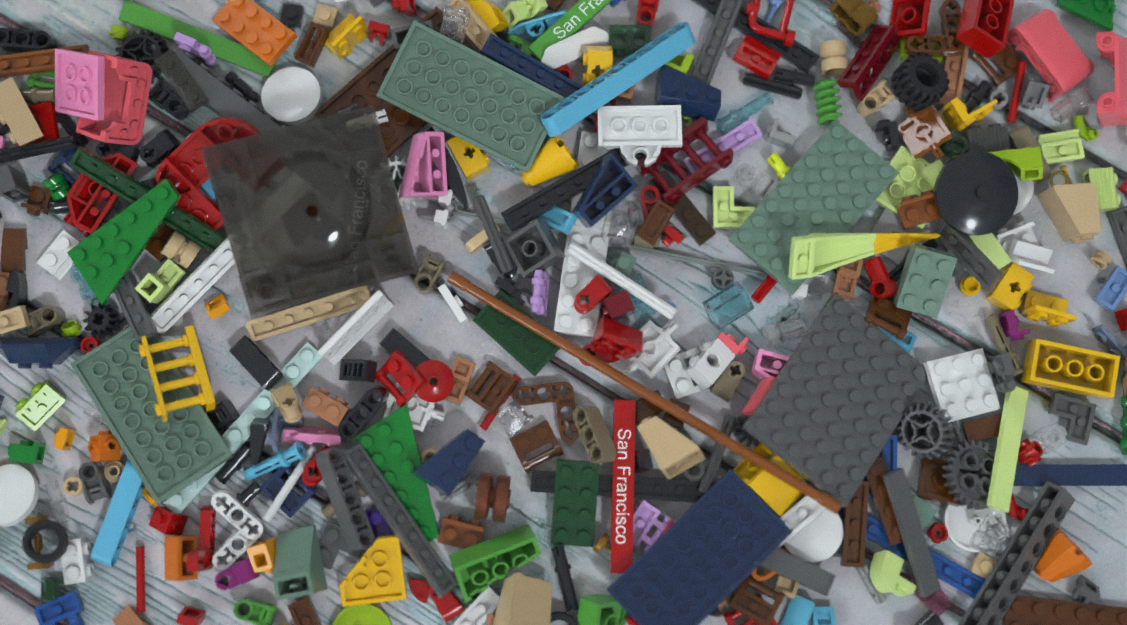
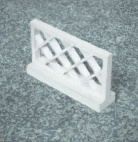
(356, 328)

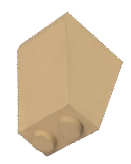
(1073, 210)
(669, 447)
(524, 601)

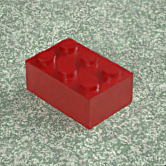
(985, 25)

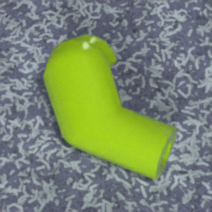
(1084, 132)

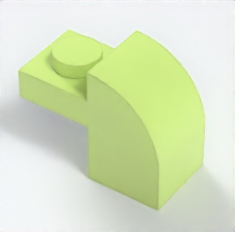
(523, 11)
(161, 284)
(885, 574)

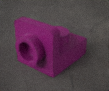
(1009, 324)

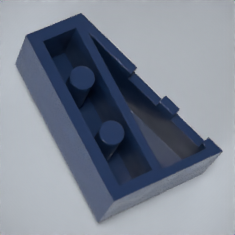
(693, 95)
(605, 190)
(449, 463)

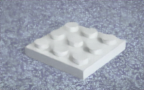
(962, 385)

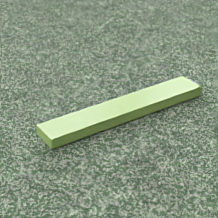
(986, 243)
(1007, 450)

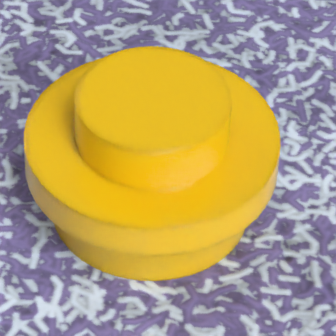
(969, 286)

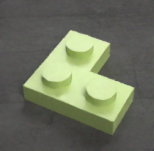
(723, 208)

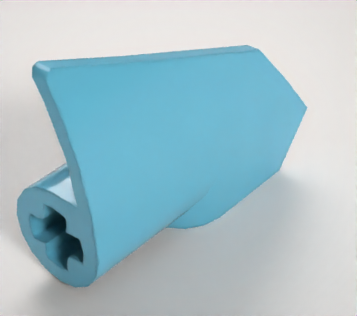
(539, 24)

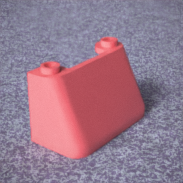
(1051, 52)
(124, 102)
(1113, 105)

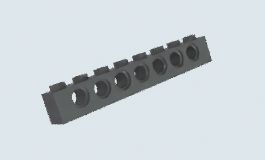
(1019, 556)

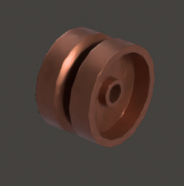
(490, 496)

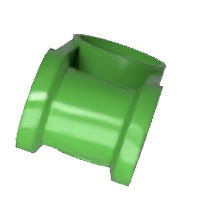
(257, 611)

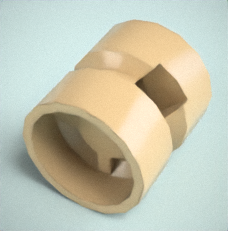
(833, 55)
(180, 249)

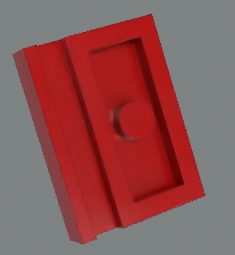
(756, 57)

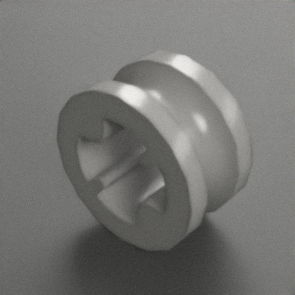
(1003, 96)

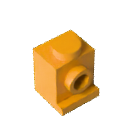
(262, 555)

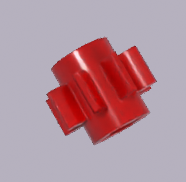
(1029, 452)

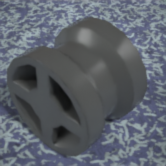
(723, 275)

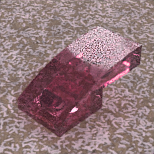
(937, 602)

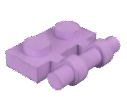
(195, 49)
(540, 297)
(643, 519)

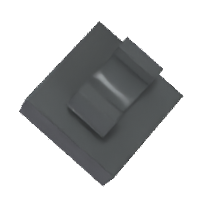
(1087, 589)

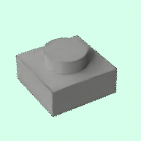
(1092, 118)

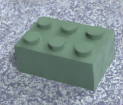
(924, 280)

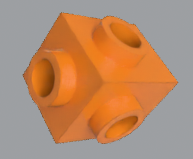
(104, 447)

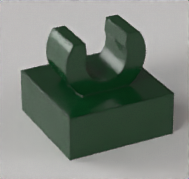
(48, 588)

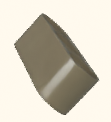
(1023, 137)
(594, 434)

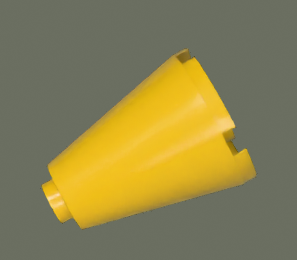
(550, 162)

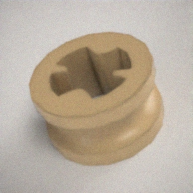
(1100, 259)
(67, 484)

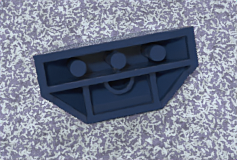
(38, 351)

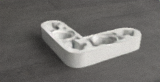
(242, 531)

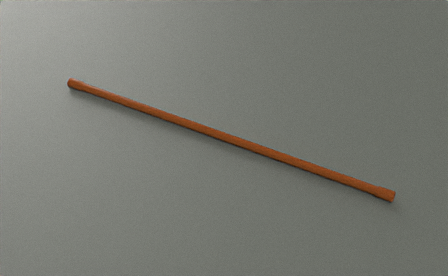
(822, 498)

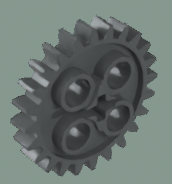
(968, 487)

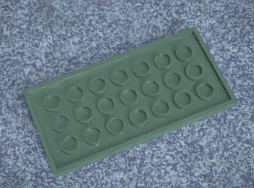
(468, 96)
(818, 195)
(163, 453)

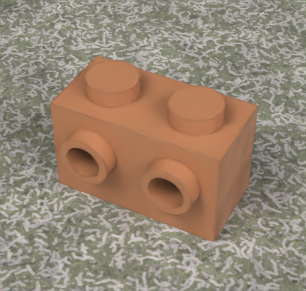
(322, 405)

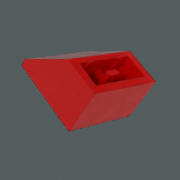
(617, 338)

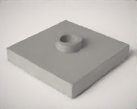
(890, 223)

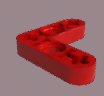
(201, 559)

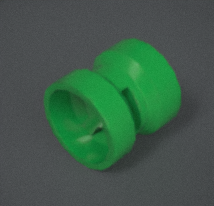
(57, 185)

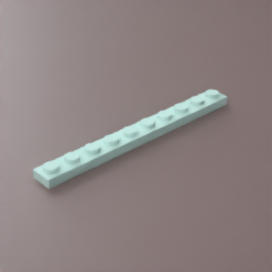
(239, 431)

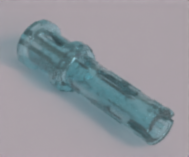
(736, 117)

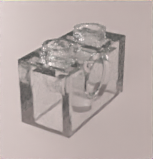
(620, 225)

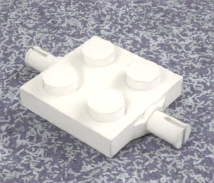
(656, 350)
(419, 410)

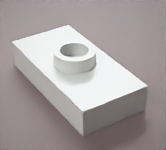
(454, 303)

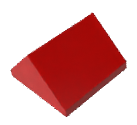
(910, 17)

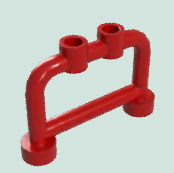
(783, 34)

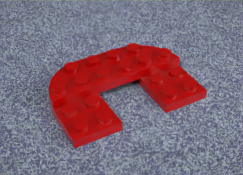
(188, 170)

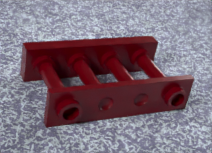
(694, 131)

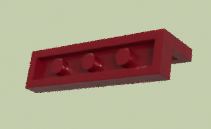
(869, 57)

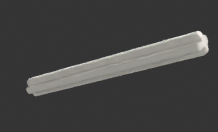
(622, 280)

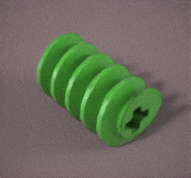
(826, 101)

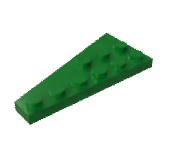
(117, 245)

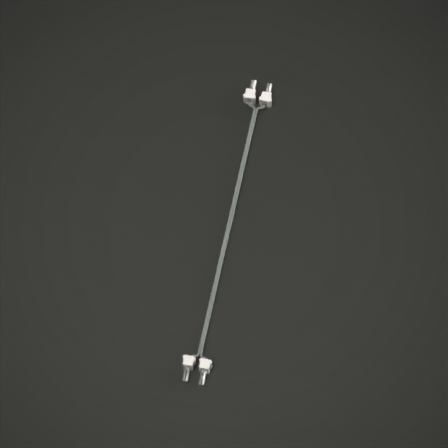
(442, 218)

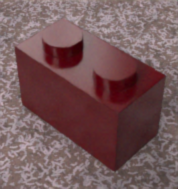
(617, 306)

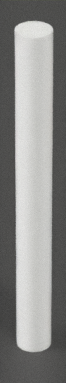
(289, 485)

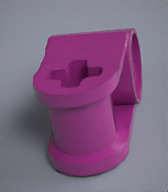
(240, 573)

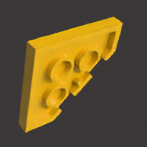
(376, 575)

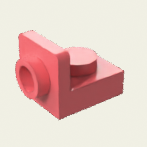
(730, 341)

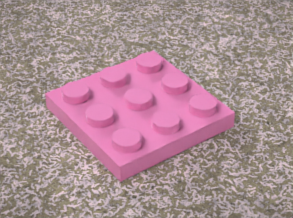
(79, 84)

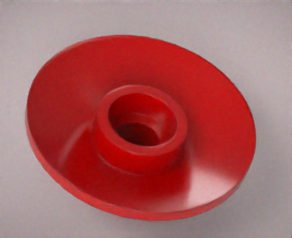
(444, 378)

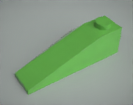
(600, 610)

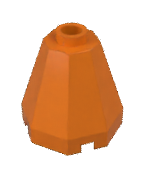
(1061, 558)

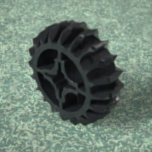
(144, 43)

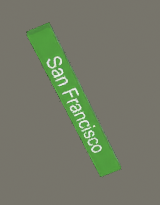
(568, 25)

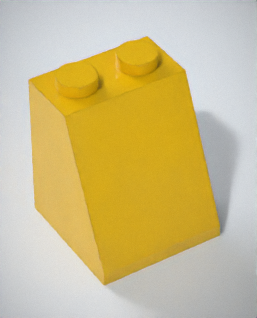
(768, 488)

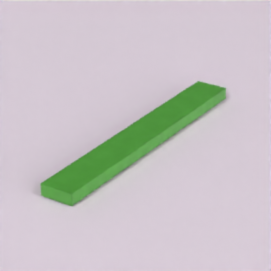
(168, 27)

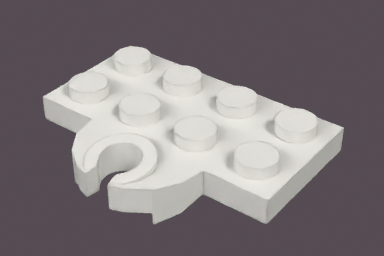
(639, 130)

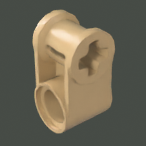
(877, 97)
(287, 403)

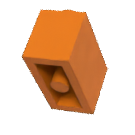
(175, 557)

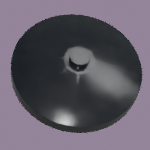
(976, 193)

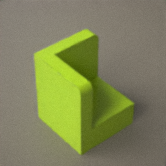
(681, 63)

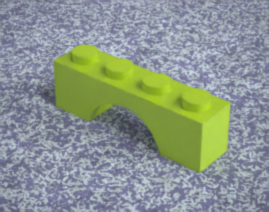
(1024, 162)

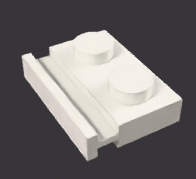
(56, 257)

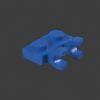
(60, 609)

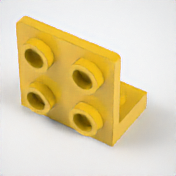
(346, 36)
(956, 117)
(1046, 308)

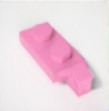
(312, 435)

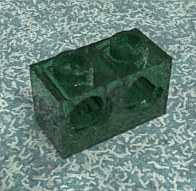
(628, 34)

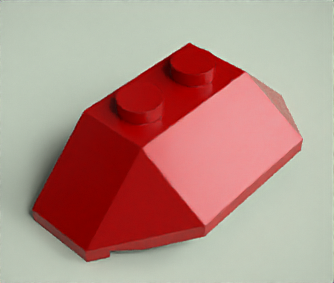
(92, 202)

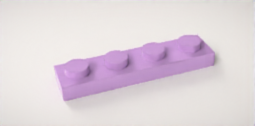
(735, 139)

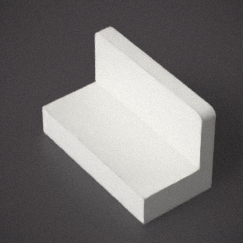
(1030, 255)

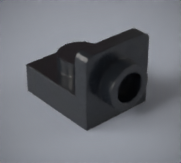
(891, 135)

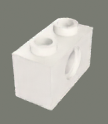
(719, 357)

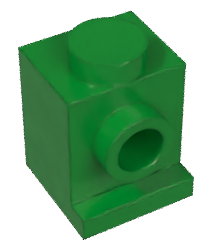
(27, 452)

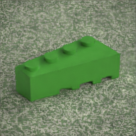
(493, 559)

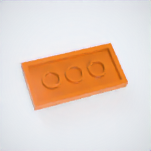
(255, 29)

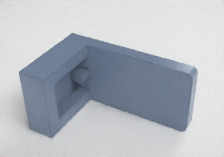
(1104, 336)
(276, 424)

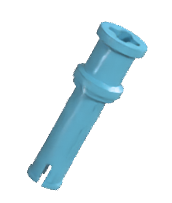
(283, 458)

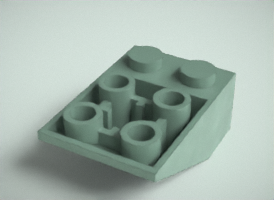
(298, 564)

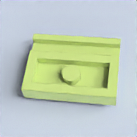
(1061, 146)

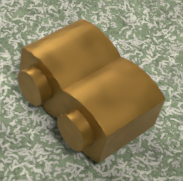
(854, 14)

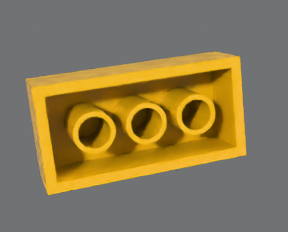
(1070, 369)

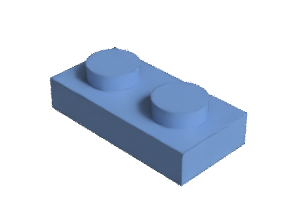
(1112, 289)

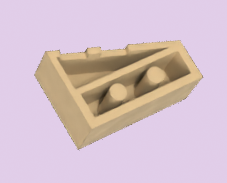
(17, 114)

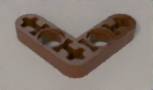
(944, 40)
(560, 403)

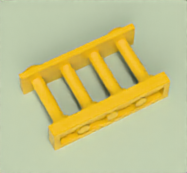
(194, 359)

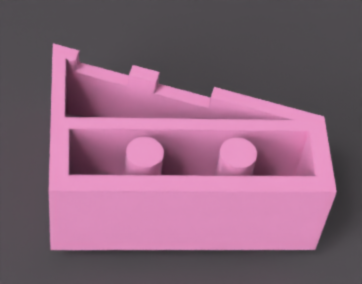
(425, 167)
(767, 364)

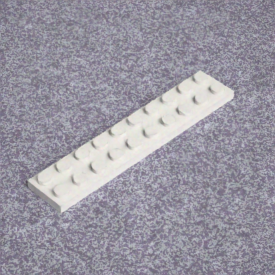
(575, 272)

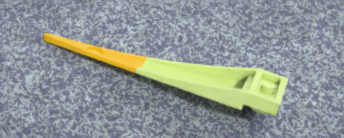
(825, 251)

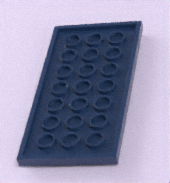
(701, 557)

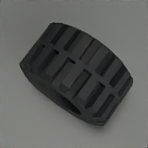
(919, 81)

